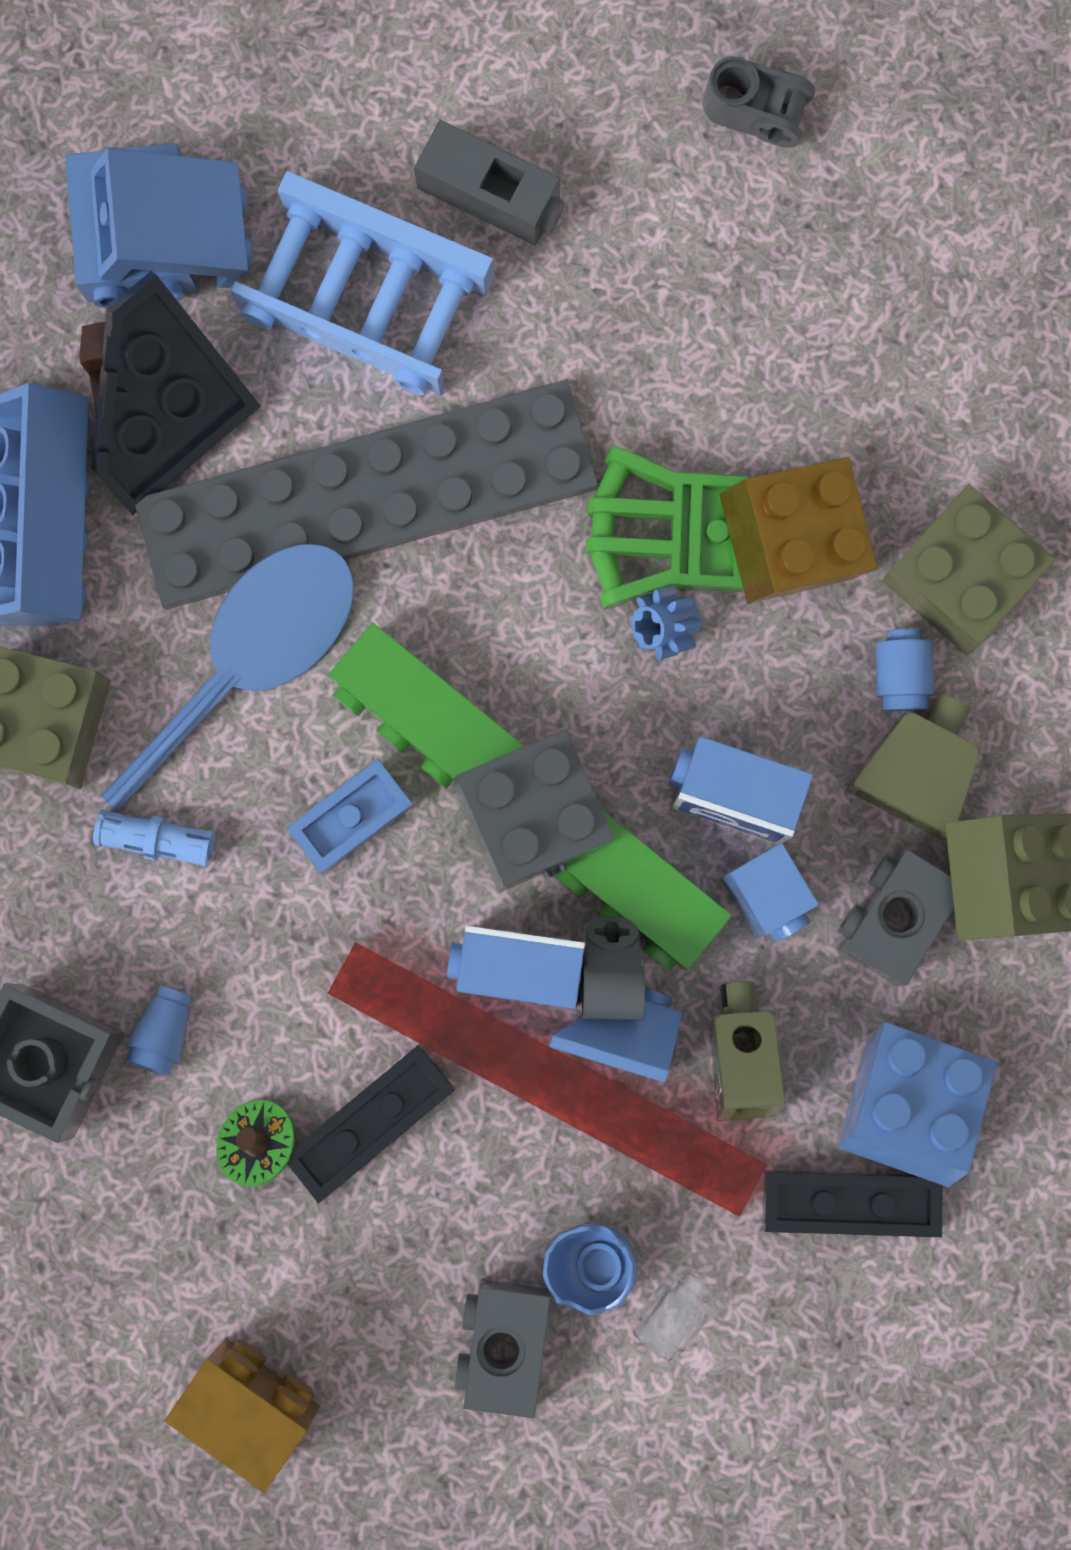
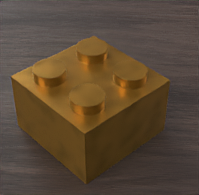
(798, 530)
(244, 1412)

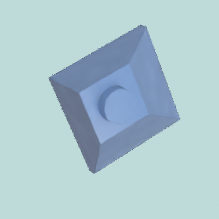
(630, 1045)

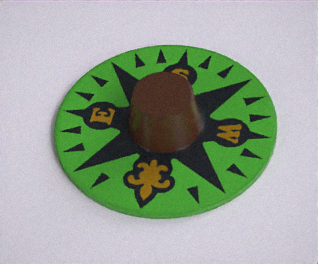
(255, 1143)

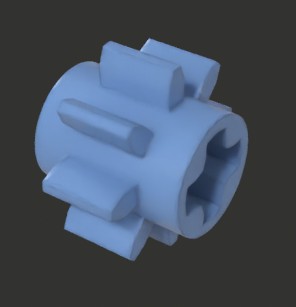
(666, 622)

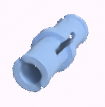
(154, 838)

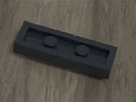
(369, 1123)
(851, 1204)

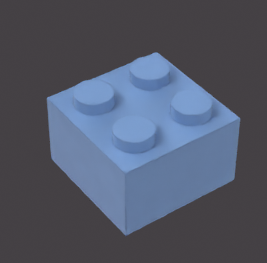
(918, 1105)

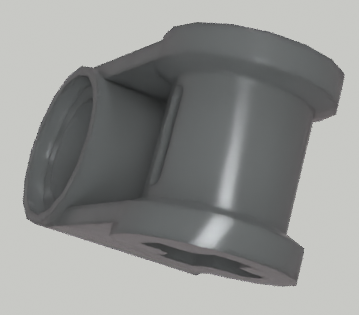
(760, 107)
(613, 971)

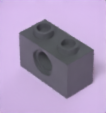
(929, 901)
(511, 1384)

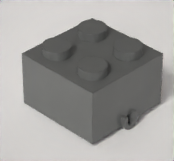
(533, 811)
(50, 1061)

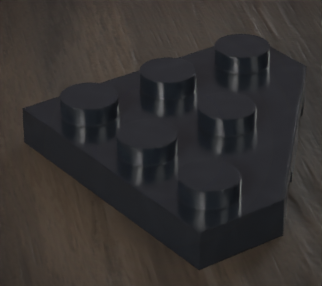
(159, 394)

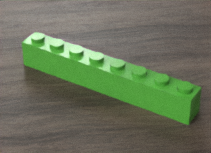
(457, 736)

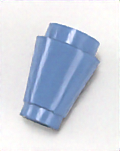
(160, 1032)

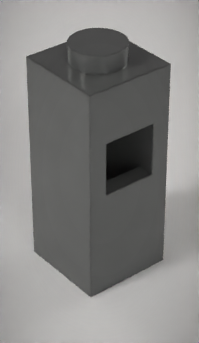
(489, 183)

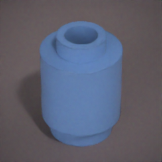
(905, 670)

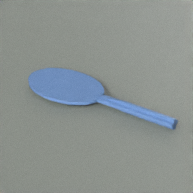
(263, 636)

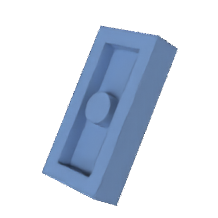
(349, 816)

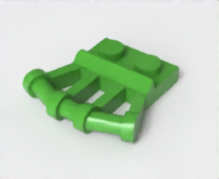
(699, 536)

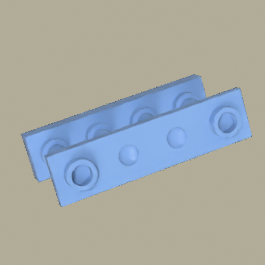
(358, 229)

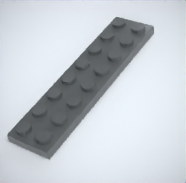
(369, 491)

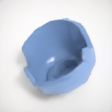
(590, 1268)

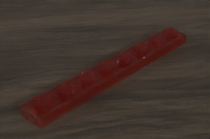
(547, 1079)

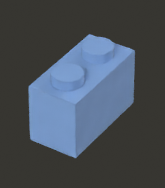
(771, 894)

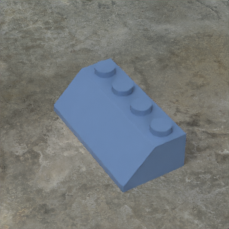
(42, 505)

